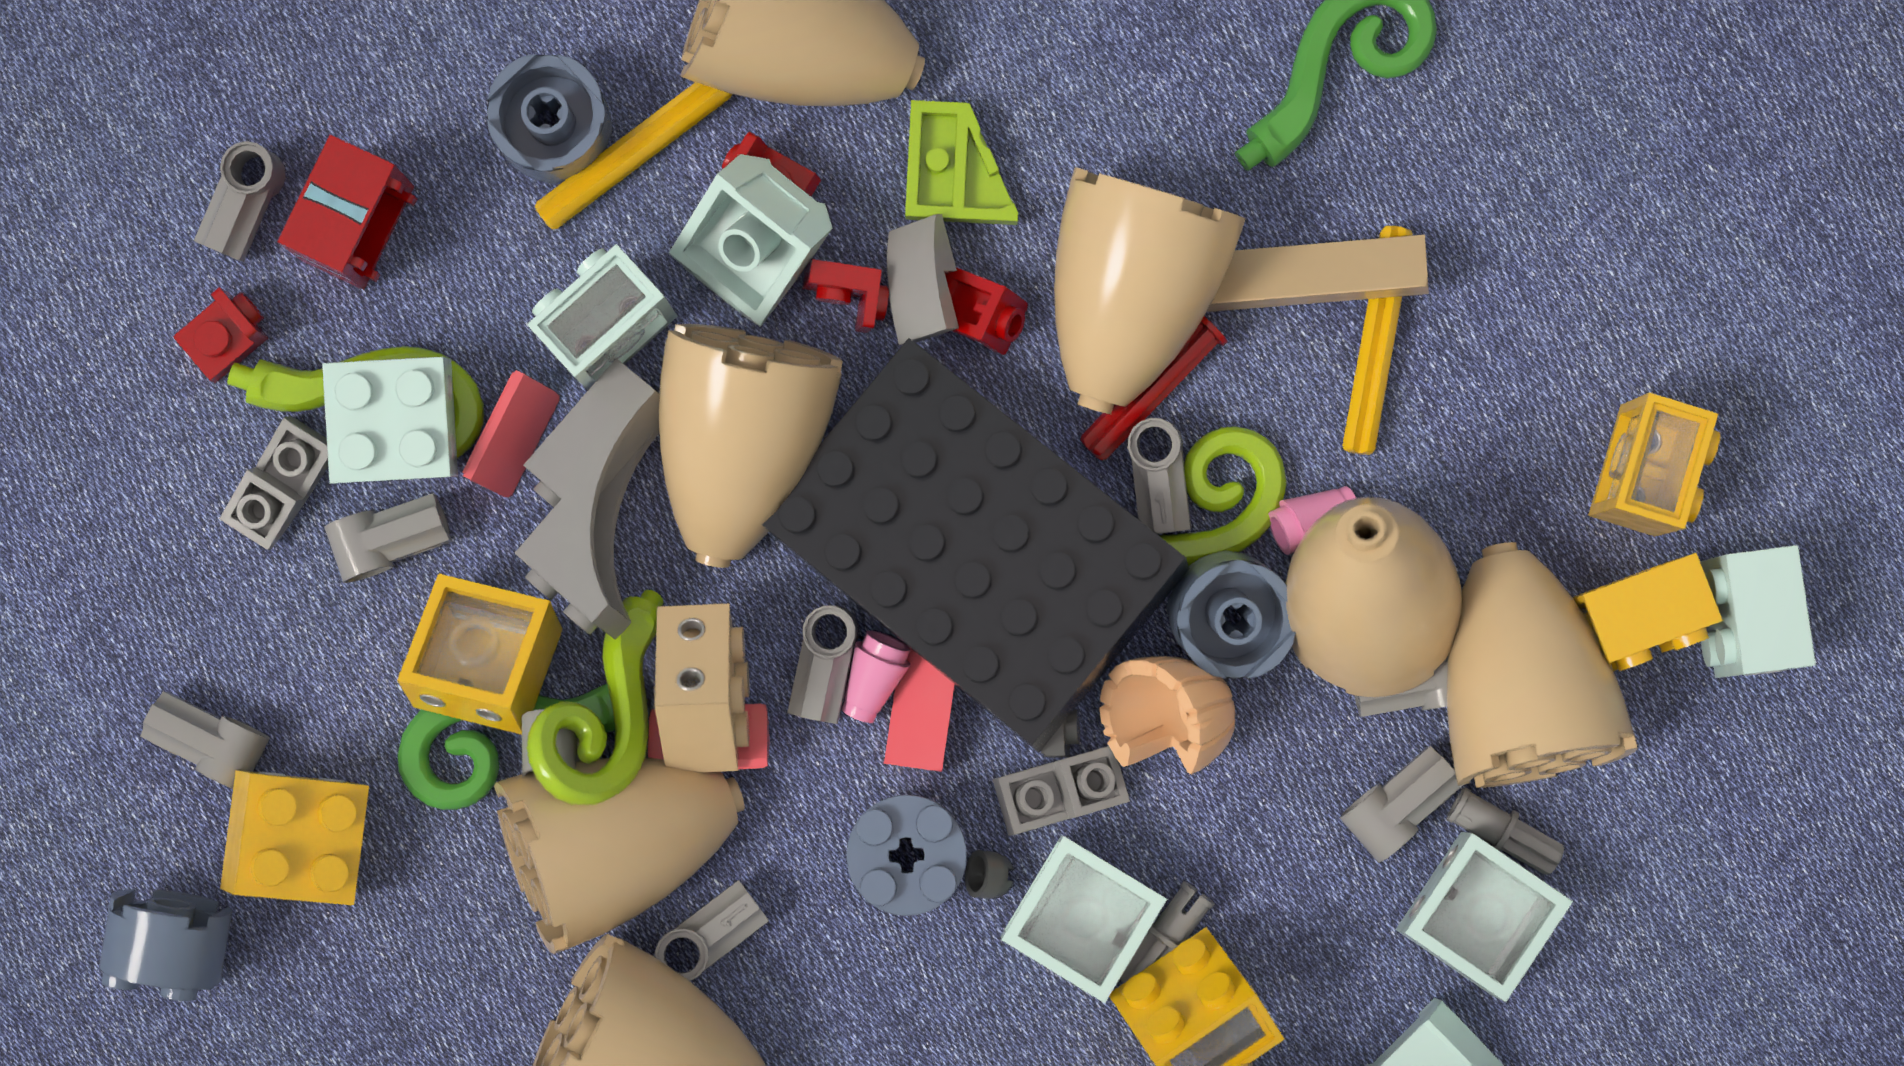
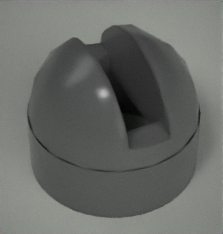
(988, 875)

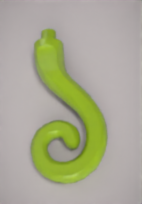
(296, 390)
(1254, 519)
(626, 687)

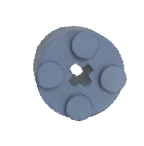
(562, 88)
(1216, 644)
(883, 880)
(164, 943)

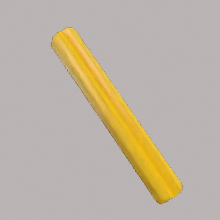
(629, 153)
(1373, 367)

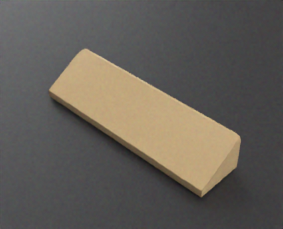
(1324, 273)

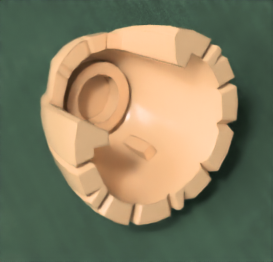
(1166, 705)

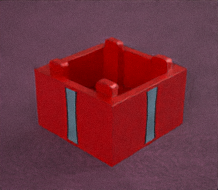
(347, 212)

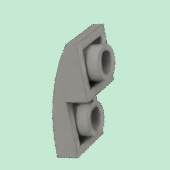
(917, 282)
(279, 483)
(1060, 790)

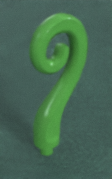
(1291, 120)
(426, 726)

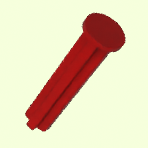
(1113, 429)

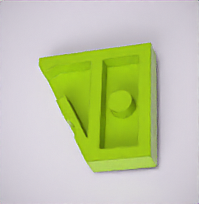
(953, 168)

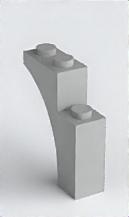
(584, 478)

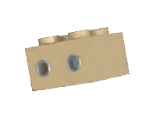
(701, 687)

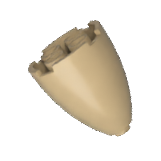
(802, 51)
(1132, 283)
(738, 431)
(1373, 598)
(1528, 678)
(613, 858)
(639, 1014)

